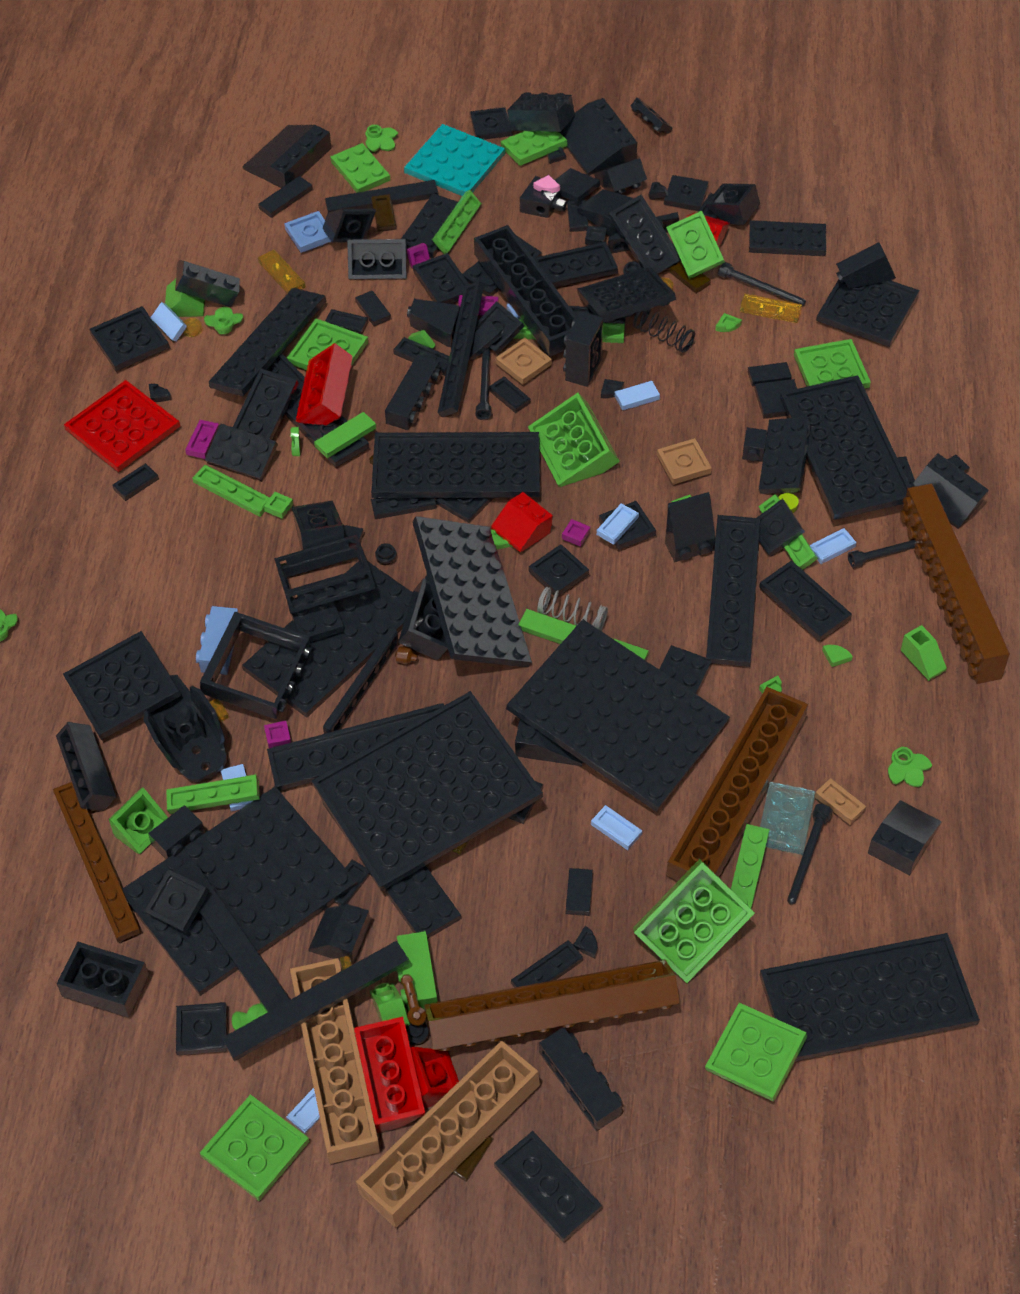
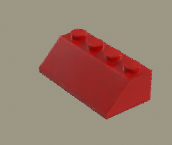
(324, 386)
(389, 1074)

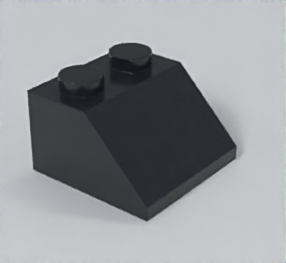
(622, 176)
(734, 202)
(348, 224)
(341, 932)

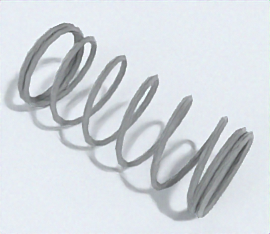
(542, 607)

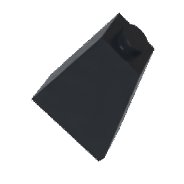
(865, 268)
(435, 318)

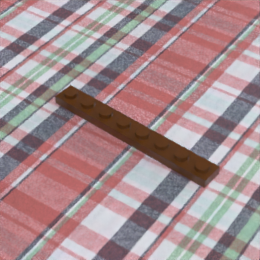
(97, 863)

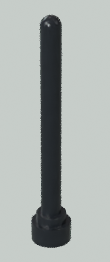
(726, 270)
(483, 409)
(860, 558)
(821, 815)

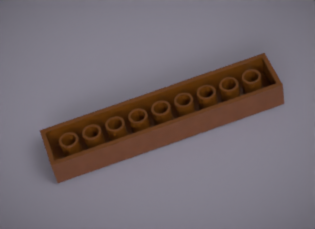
(954, 584)
(739, 784)
(551, 1005)

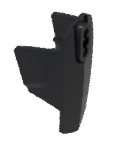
(189, 727)

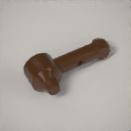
(405, 655)
(416, 1014)

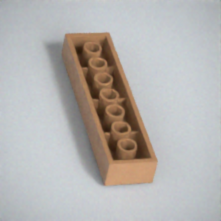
(336, 1071)
(448, 1133)

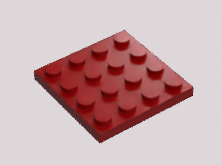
(122, 425)

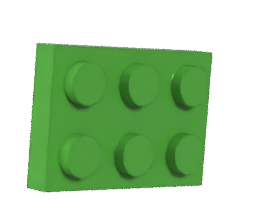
(532, 145)
(360, 168)
(695, 244)

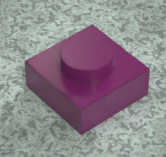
(417, 254)
(576, 532)
(277, 734)

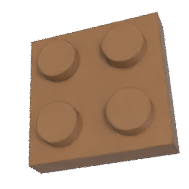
(523, 361)
(684, 461)

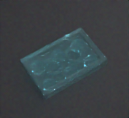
(787, 816)

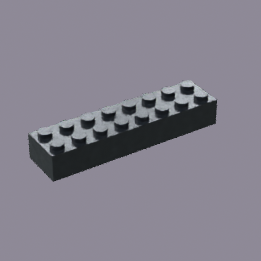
(525, 287)

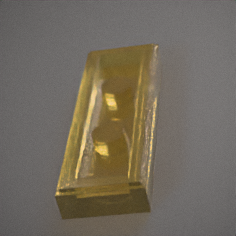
(281, 271)
(770, 308)

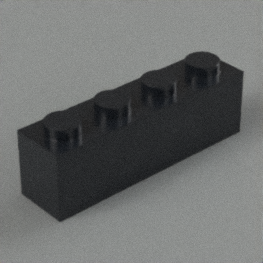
(413, 392)
(85, 766)
(580, 1078)

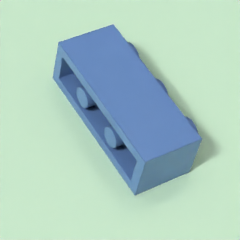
(215, 627)

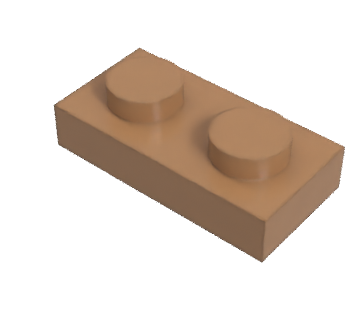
(840, 801)

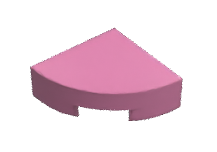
(547, 184)

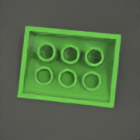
(573, 442)
(693, 921)

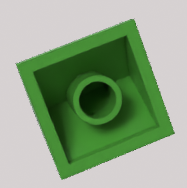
(183, 304)
(136, 820)

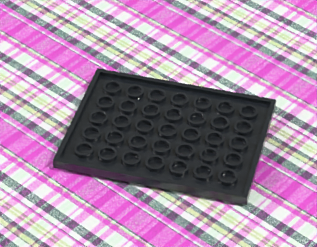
(618, 714)
(426, 790)
(265, 871)

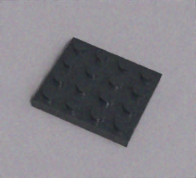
(626, 294)
(869, 310)
(121, 685)

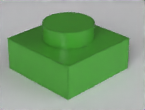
(278, 505)

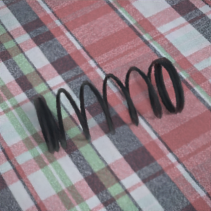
(682, 350)

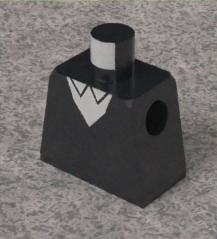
(540, 203)

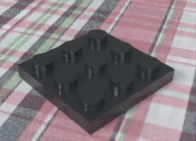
(129, 338)

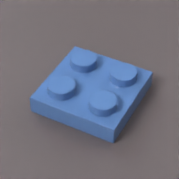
(307, 231)

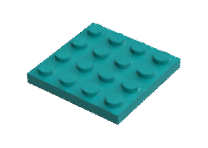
(454, 160)

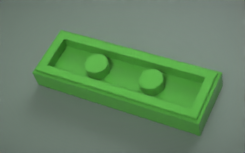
(345, 435)

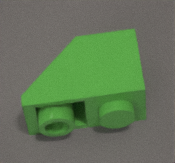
(923, 652)
(388, 1002)

